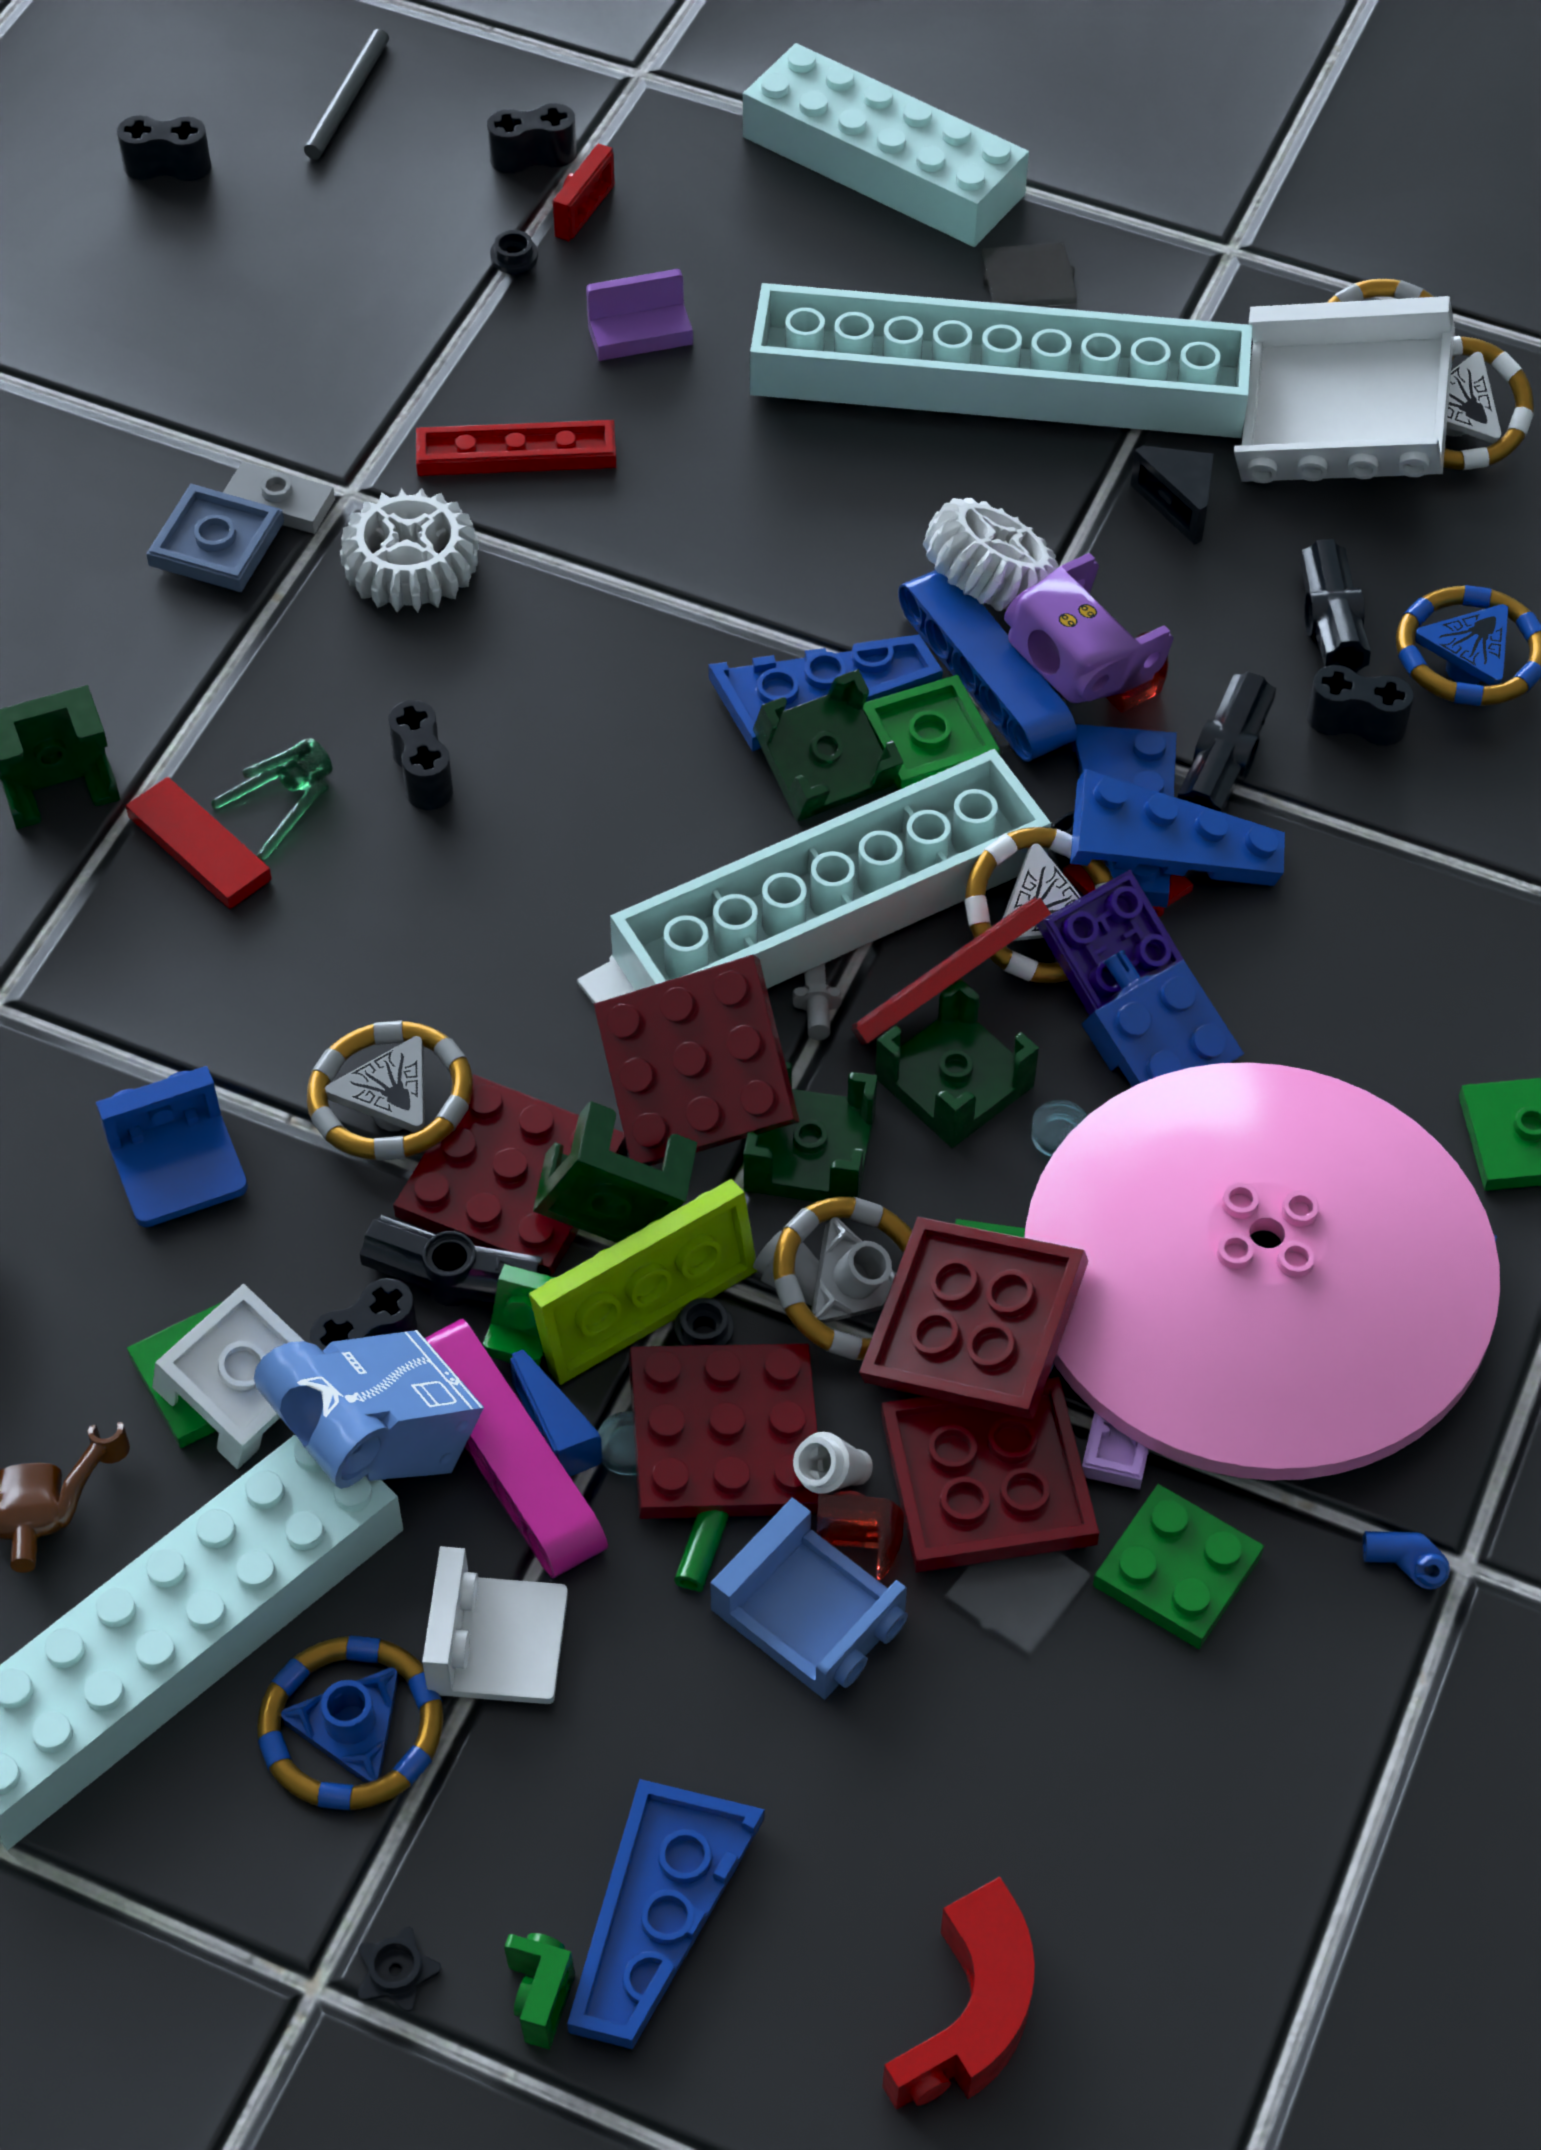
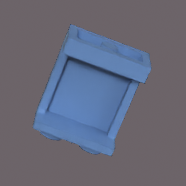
(807, 1602)

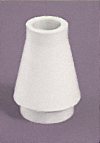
(829, 1463)

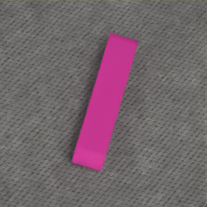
(520, 1461)

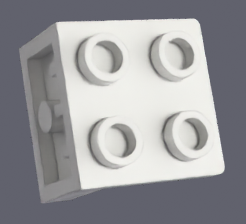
(492, 1634)

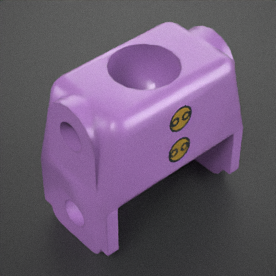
(1077, 640)

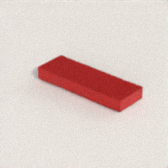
(198, 842)

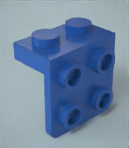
(172, 1147)

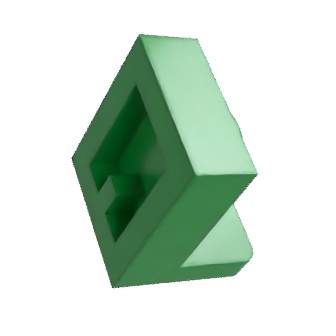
(513, 1318)
(540, 1998)

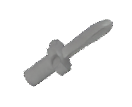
(817, 1000)

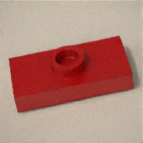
(583, 192)

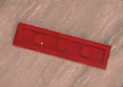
(515, 447)
(950, 970)

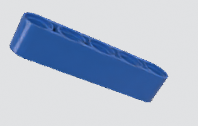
(979, 652)

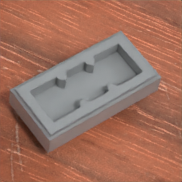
(301, 500)

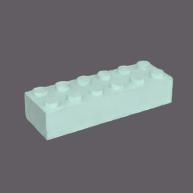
(885, 144)

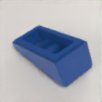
(556, 1417)

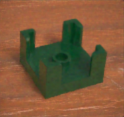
(51, 744)
(826, 748)
(955, 1069)
(822, 1152)
(607, 1190)

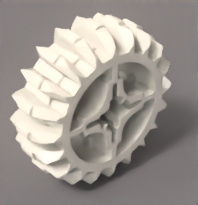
(986, 552)
(408, 564)

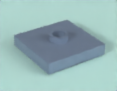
(215, 537)

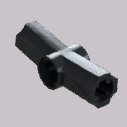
(1333, 606)
(1228, 742)
(421, 1256)

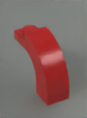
(998, 1959)

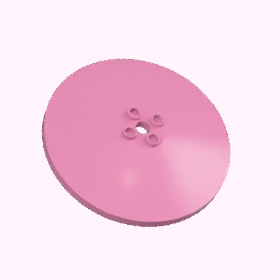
(1253, 1352)

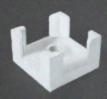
(217, 1368)

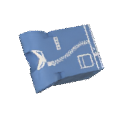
(371, 1405)

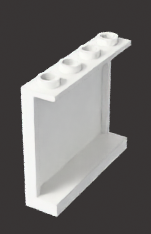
(1347, 390)

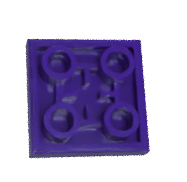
(1102, 925)

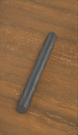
(346, 94)

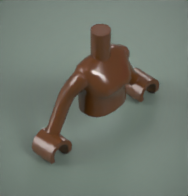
(38, 1506)

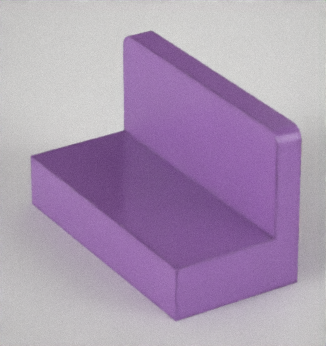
(638, 314)

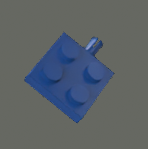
(1158, 1024)

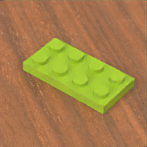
(643, 1281)

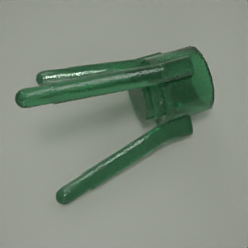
(297, 768)

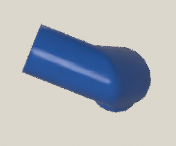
(1411, 1553)

